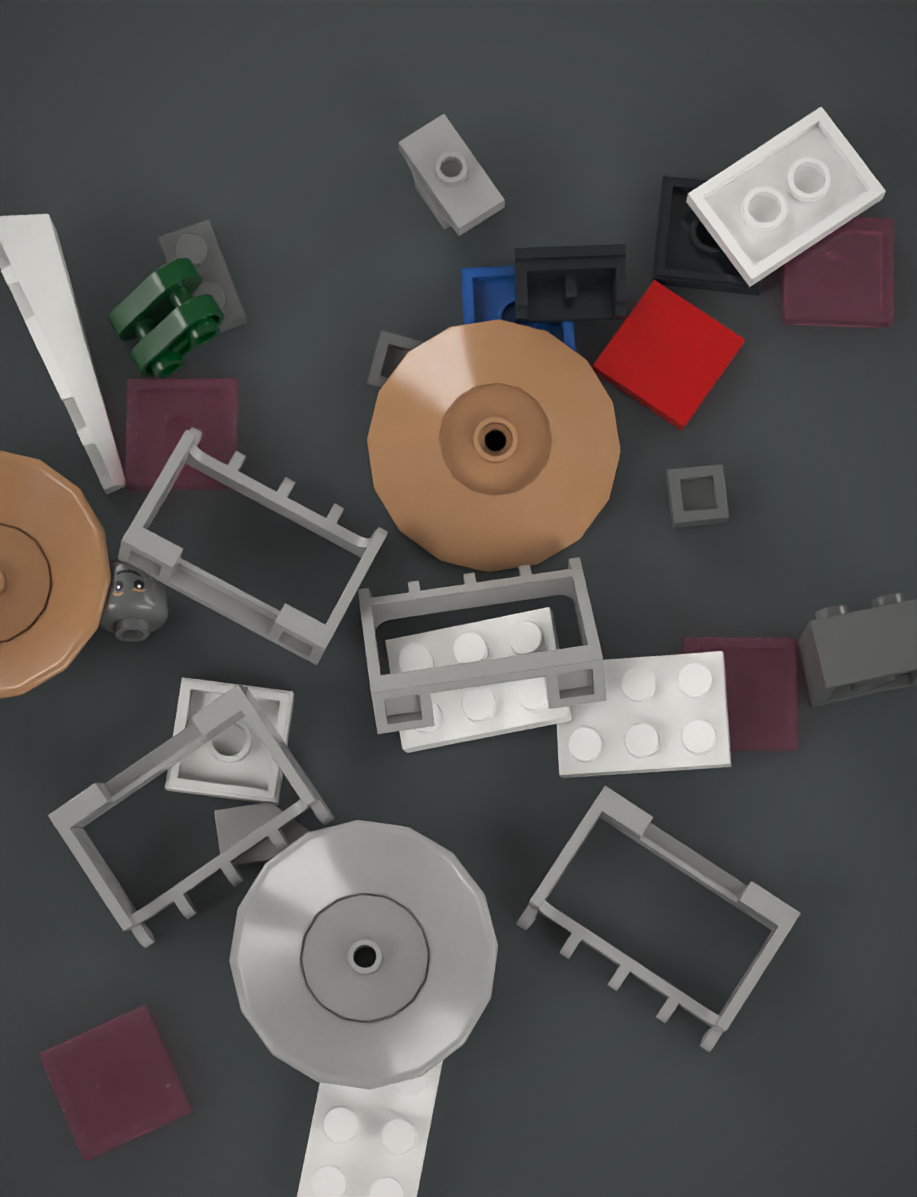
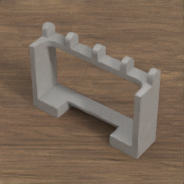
(164, 562)
(570, 674)
(101, 797)
(748, 898)

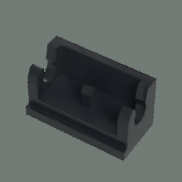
(570, 283)

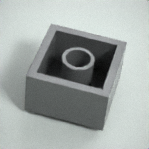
(860, 650)

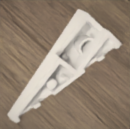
(44, 293)

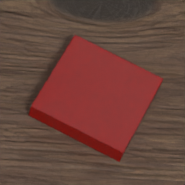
(668, 355)

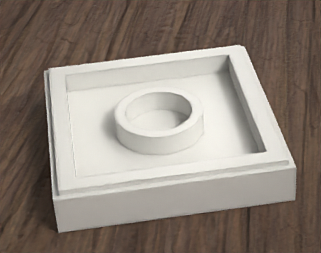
(235, 760)

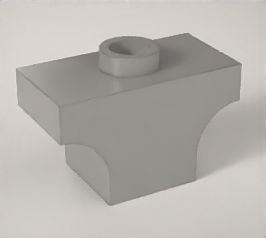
(450, 176)

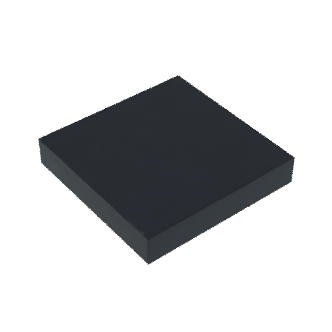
(686, 250)

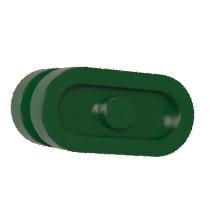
(167, 318)

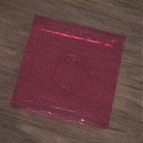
(843, 278)
(160, 415)
(758, 688)
(115, 1082)

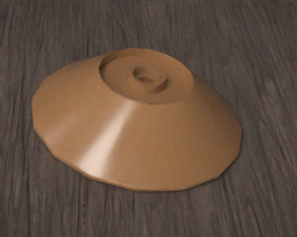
(482, 503)
(49, 573)

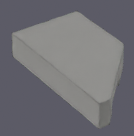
(238, 822)

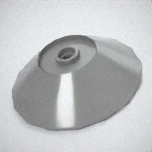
(351, 892)

